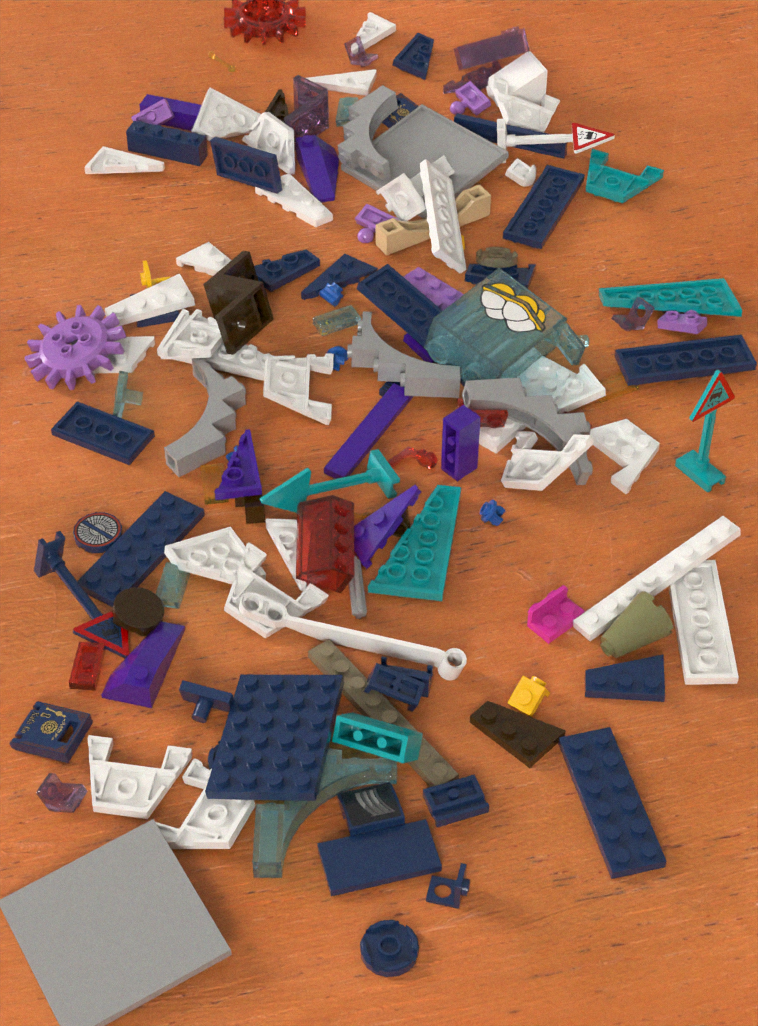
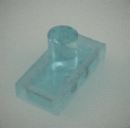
(572, 345)
(124, 395)
(172, 585)

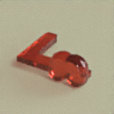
(424, 458)

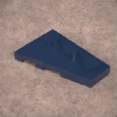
(282, 271)
(628, 680)

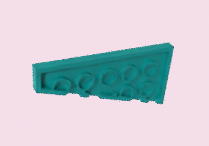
(702, 296)
(423, 553)

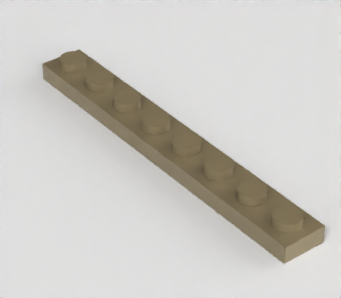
(332, 661)

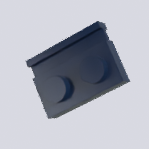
(455, 800)

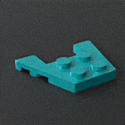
(617, 184)

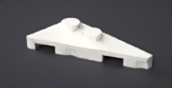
(352, 82)
(204, 259)

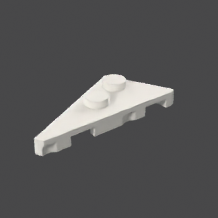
(373, 31)
(115, 161)
(578, 391)
(285, 538)

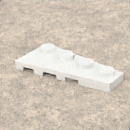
(298, 200)
(153, 301)

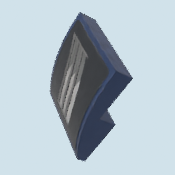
(371, 808)

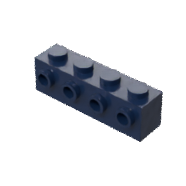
(167, 143)

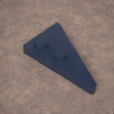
(343, 272)

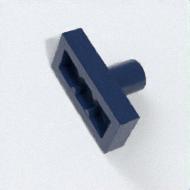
(205, 699)

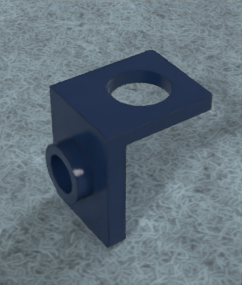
(458, 889)

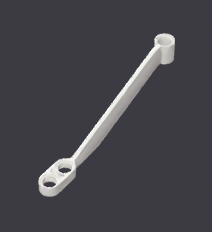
(356, 639)

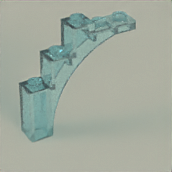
(279, 822)

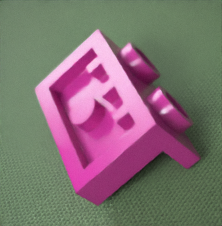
(553, 615)

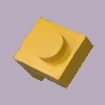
(528, 695)

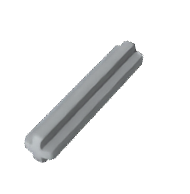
(356, 591)

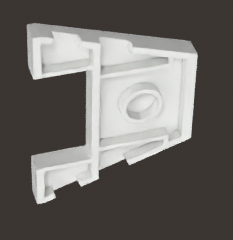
(522, 112)
(288, 383)
(627, 447)
(538, 468)
(248, 581)
(127, 787)
(210, 821)

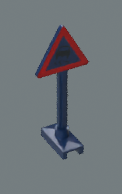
(101, 627)

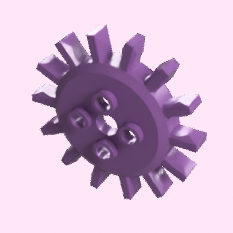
(93, 345)

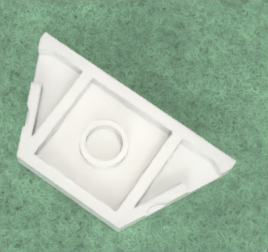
(273, 137)
(195, 339)
(135, 351)

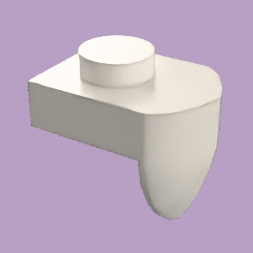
(521, 173)

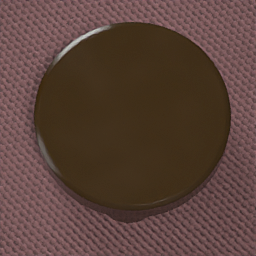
(138, 610)

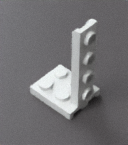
(406, 194)

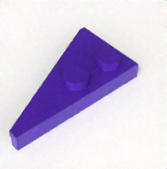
(242, 474)
(380, 525)

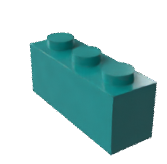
(377, 737)

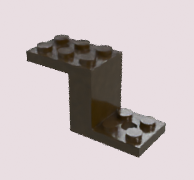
(238, 302)

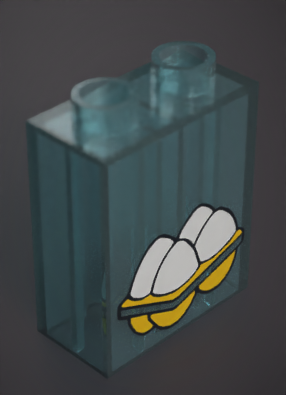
(494, 330)

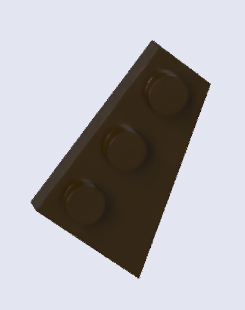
(516, 733)

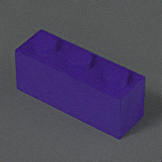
(460, 442)

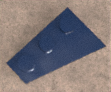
(415, 56)
(477, 273)

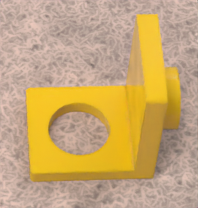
(146, 277)

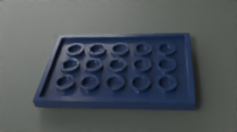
(276, 738)

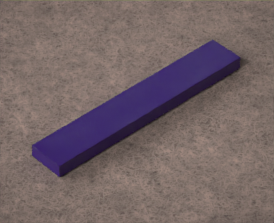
(367, 433)

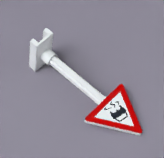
(582, 137)

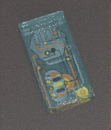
(336, 320)

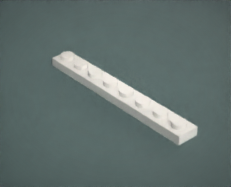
(658, 576)

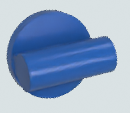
(332, 294)

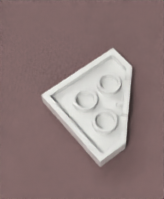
(223, 117)
(210, 555)

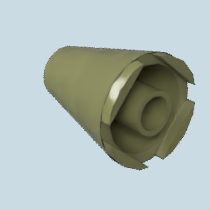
(636, 627)

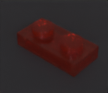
(87, 666)

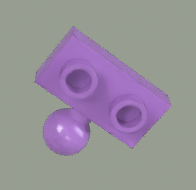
(470, 97)
(155, 114)
(368, 218)
(687, 322)

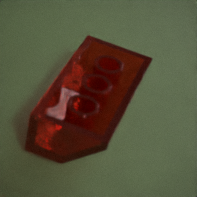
(325, 542)

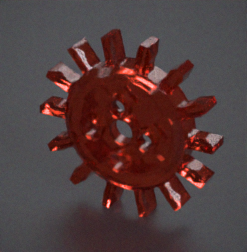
(264, 19)

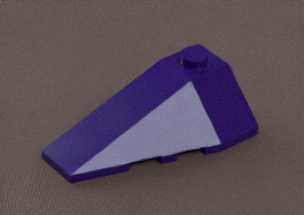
(318, 165)
(144, 669)

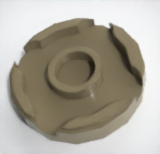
(496, 257)

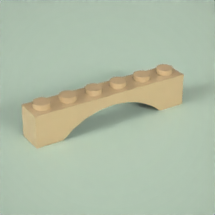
(397, 234)

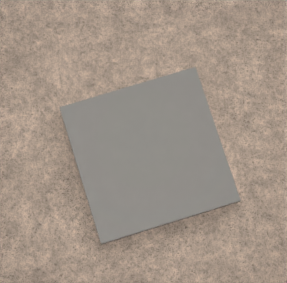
(429, 136)
(113, 929)

